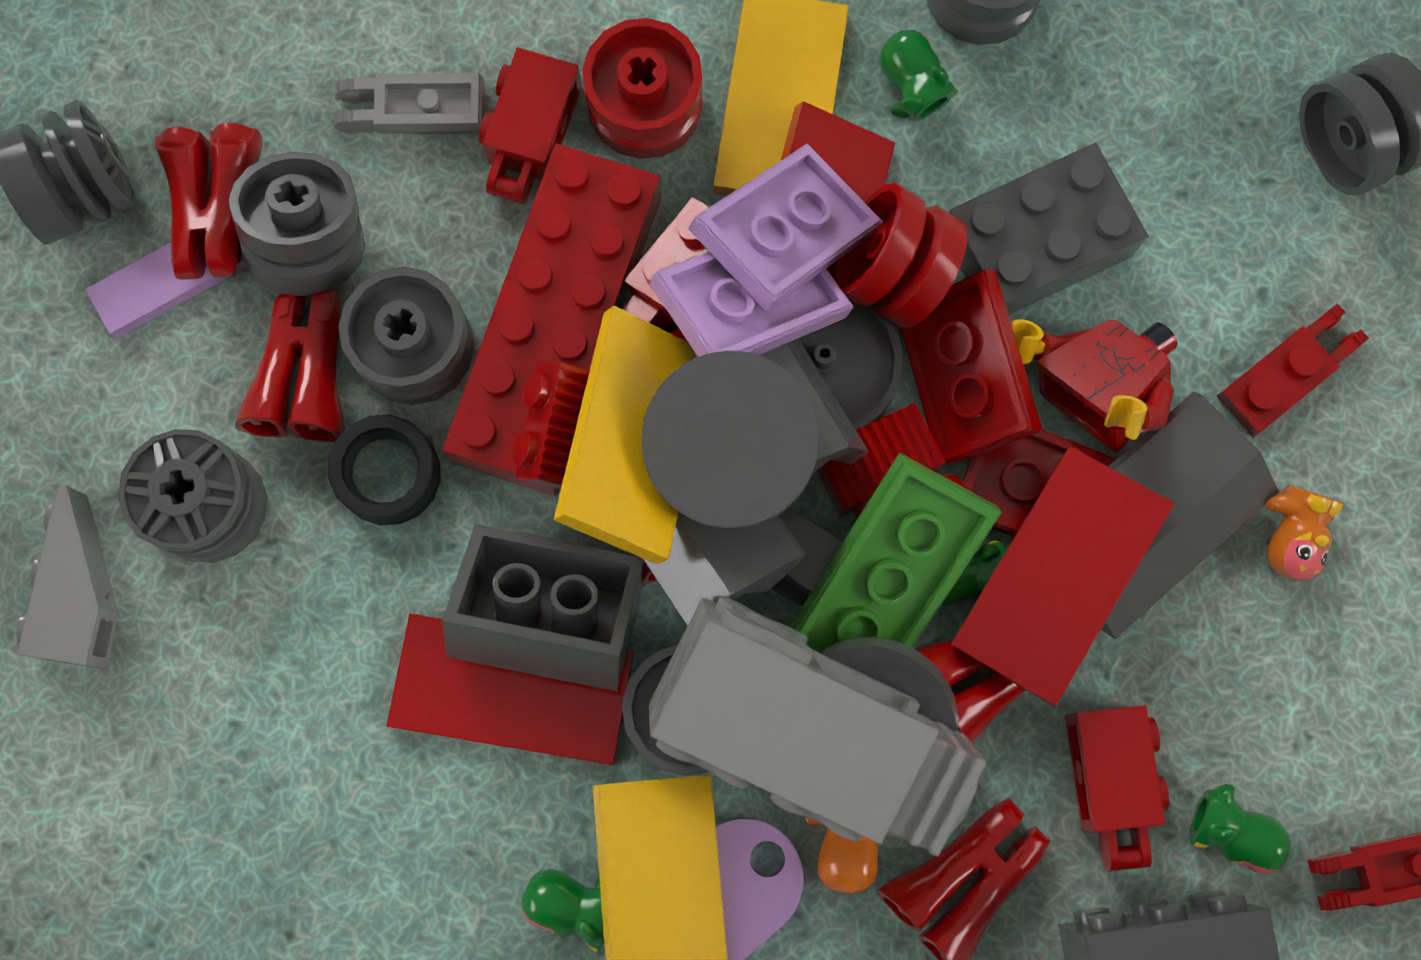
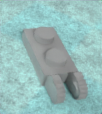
(413, 103)

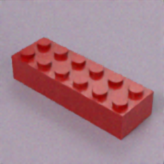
(562, 278)

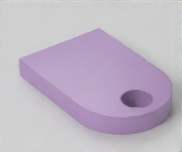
(751, 902)

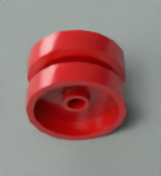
(643, 88)
(907, 261)

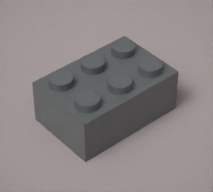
(1051, 228)
(544, 607)
(1207, 929)

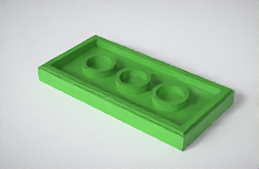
(897, 559)

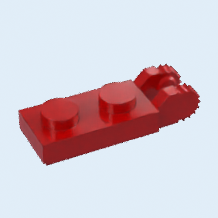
(1287, 374)
(1385, 869)

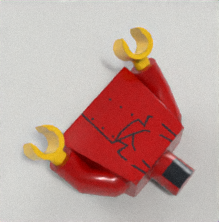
(1104, 376)

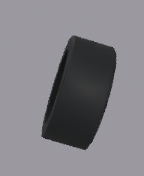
(354, 440)

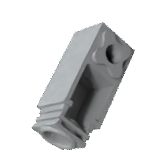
(810, 731)

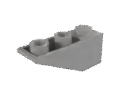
(71, 599)

